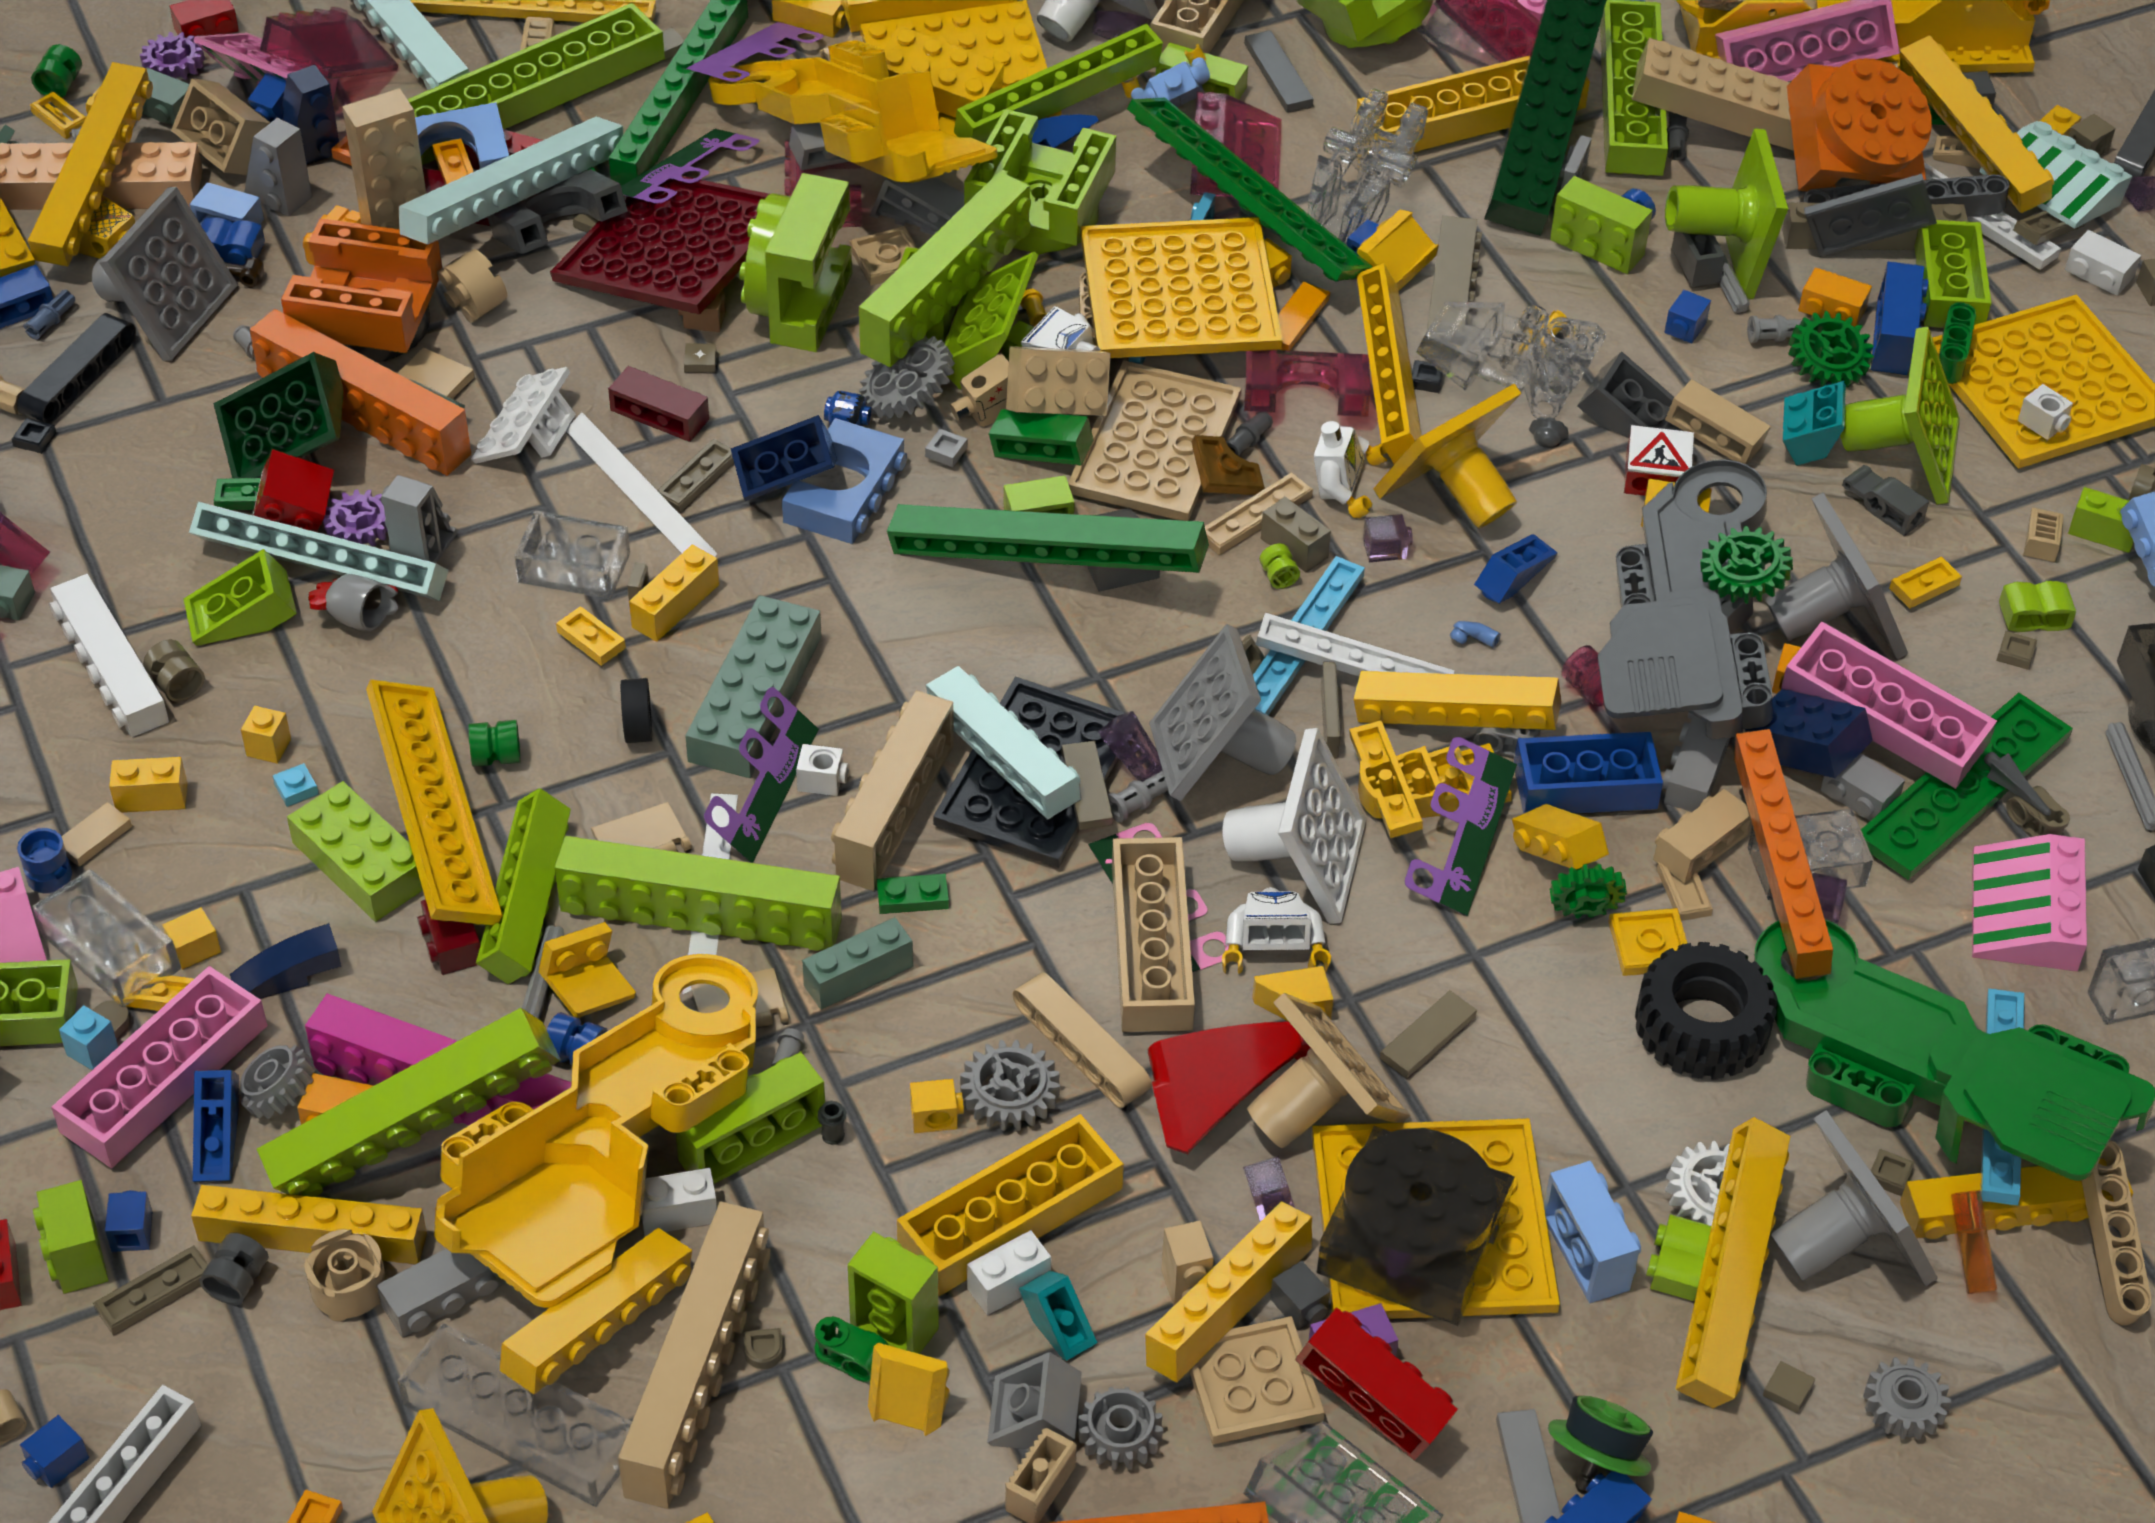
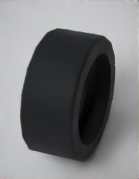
(636, 710)

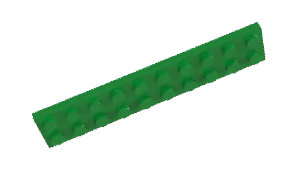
(1249, 188)

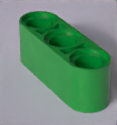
(1956, 340)

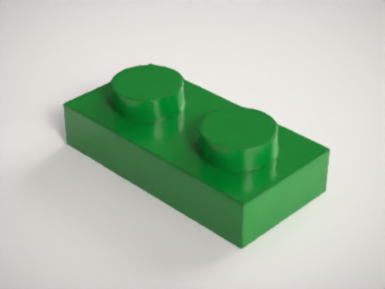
(236, 493)
(912, 893)

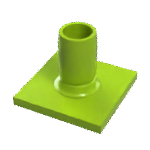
(1745, 214)
(1921, 416)

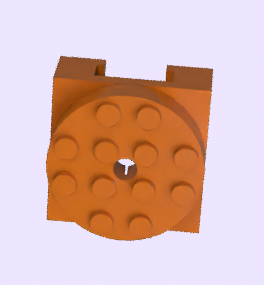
(1857, 124)

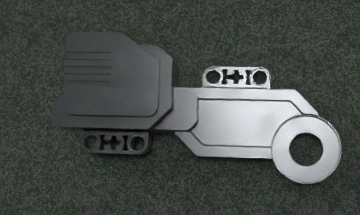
(1675, 635)

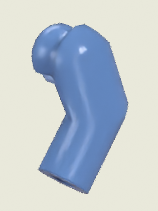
(1463, 629)

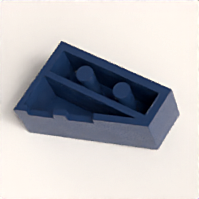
(310, 107)

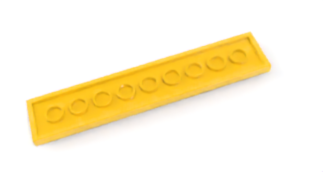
(433, 804)

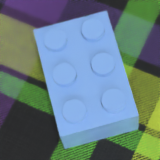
(1591, 1231)

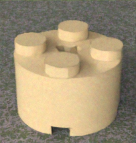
(472, 285)
(345, 1274)

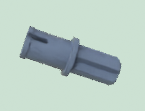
(49, 314)

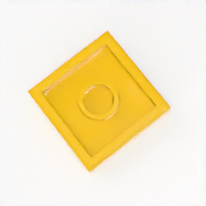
(1644, 937)

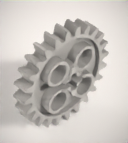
(909, 380)

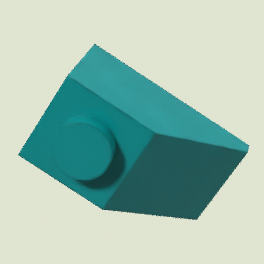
(1058, 1314)

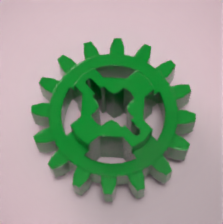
(1588, 891)

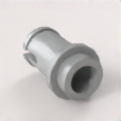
(243, 337)
(790, 1043)

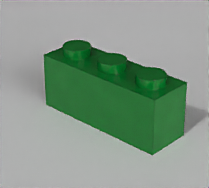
(1041, 437)

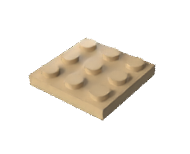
(1254, 1383)

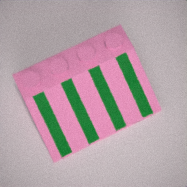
(243, 56)
(2030, 901)

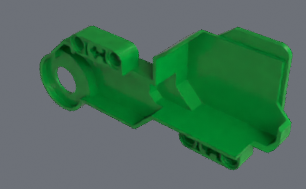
(1898, 1039)

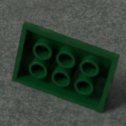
(284, 411)

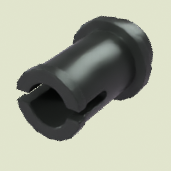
(832, 1117)

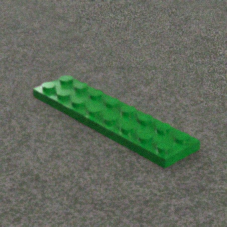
(1935, 813)

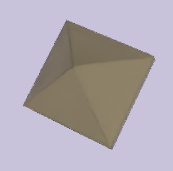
(1253, 653)

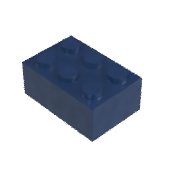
(1817, 732)

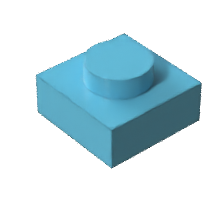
(295, 784)

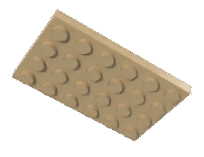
(1144, 443)

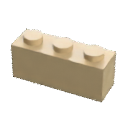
(1717, 422)
(1703, 835)

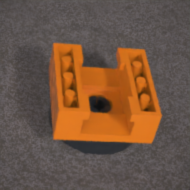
(366, 288)

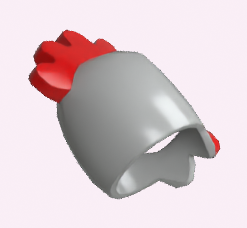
(346, 598)

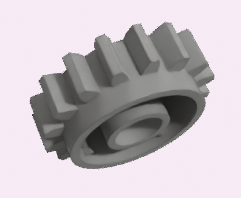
(275, 1080)
(1888, 1395)
(1115, 1444)

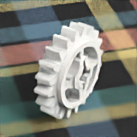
(1697, 1191)

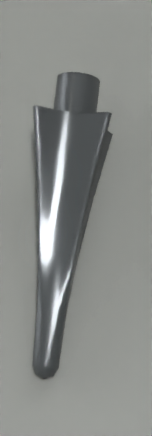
(2007, 774)

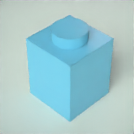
(88, 1037)

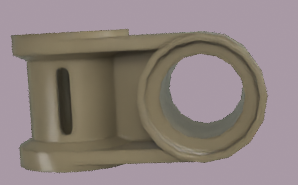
(2035, 822)

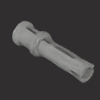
(1770, 328)
(1136, 796)

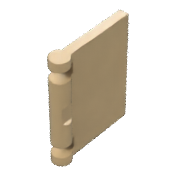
(648, 828)
(769, 999)

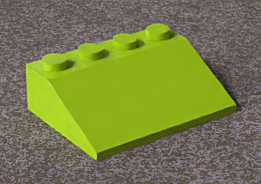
(987, 316)

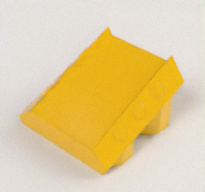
(1400, 246)
(908, 1388)

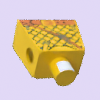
(106, 229)

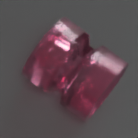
(1583, 672)

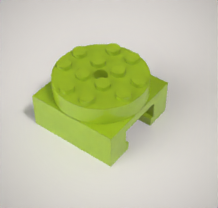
(1368, 21)
(1061, 182)
(791, 263)

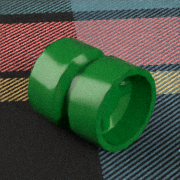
(56, 70)
(494, 743)

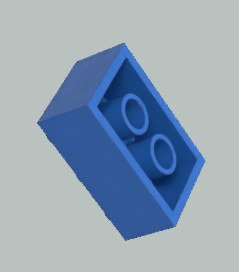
(1898, 316)

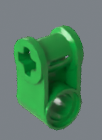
(848, 1350)

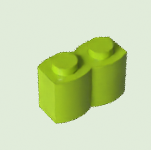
(2037, 606)
(1680, 1257)

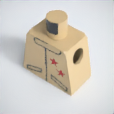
(983, 392)

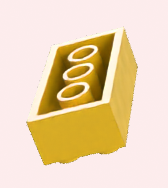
(955, 72)

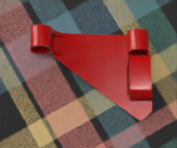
(1213, 1070)

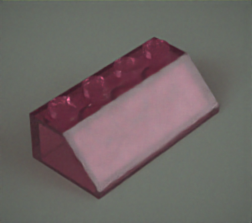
(1498, 25)

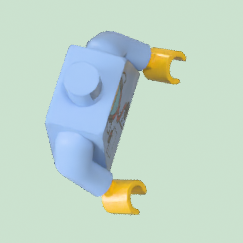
(1175, 84)

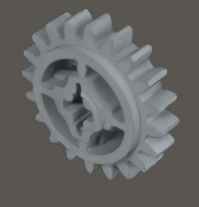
(1006, 1093)

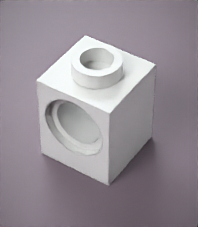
(2045, 412)
(821, 770)

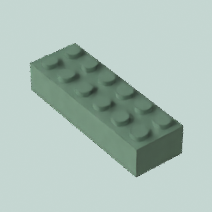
(766, 654)

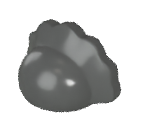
(1548, 431)

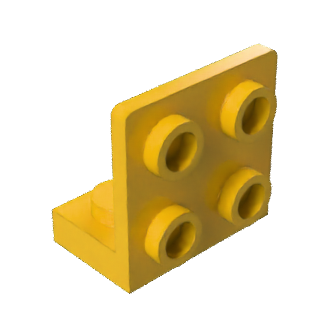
(582, 973)

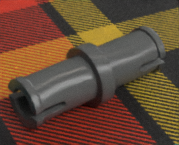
(1677, 136)
(1249, 433)

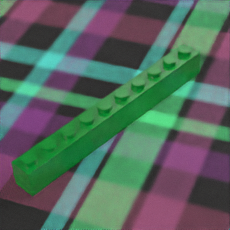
(675, 91)
(1049, 538)

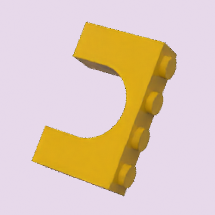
(814, 15)

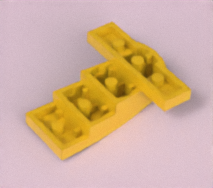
(1403, 785)

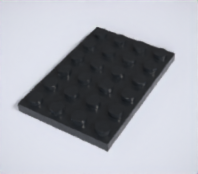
(992, 810)

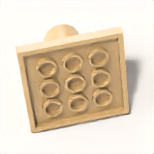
(1319, 1079)

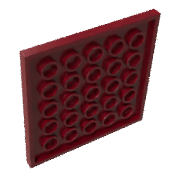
(667, 251)

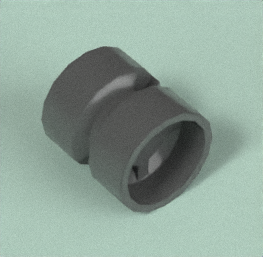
(234, 1268)

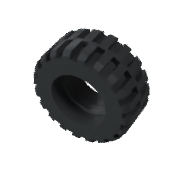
(1700, 1045)

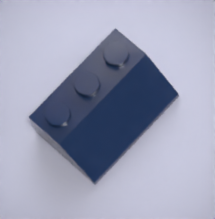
(783, 457)

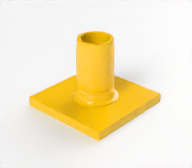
(1461, 463)
(433, 1488)

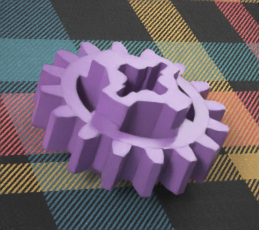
(173, 55)
(356, 518)

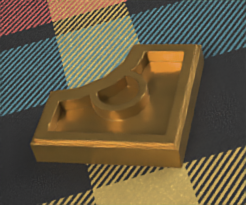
(1223, 470)

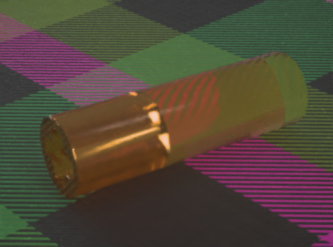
(1974, 1242)

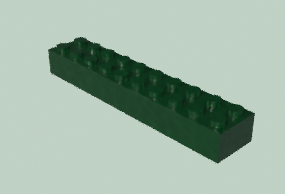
(1544, 114)

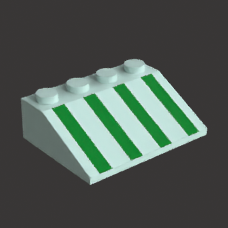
(2083, 181)

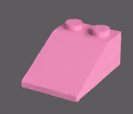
(18, 927)

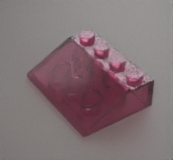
(327, 39)
(1244, 131)

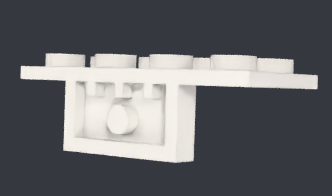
(531, 414)

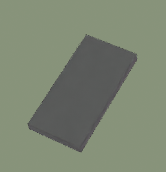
(1870, 215)

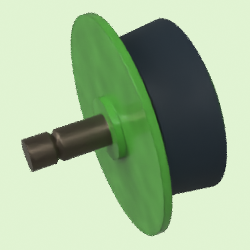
(1603, 1437)

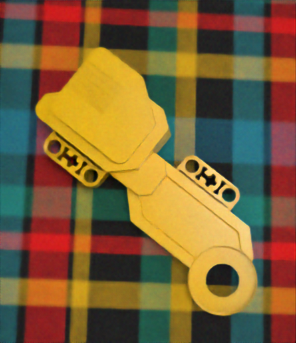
(862, 111)
(561, 1183)

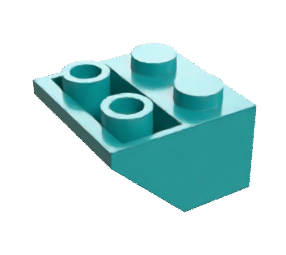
(1814, 422)

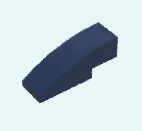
(289, 963)

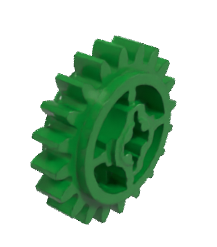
(1830, 349)
(1745, 570)

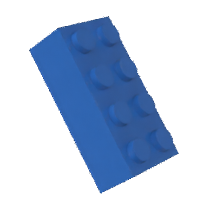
(1589, 772)

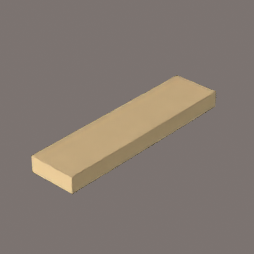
(1247, 517)

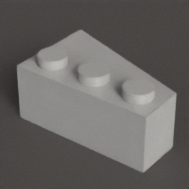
(279, 168)
(919, 203)
(416, 520)

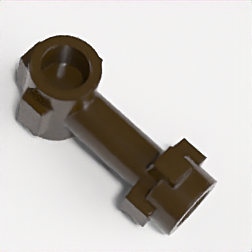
(248, 273)

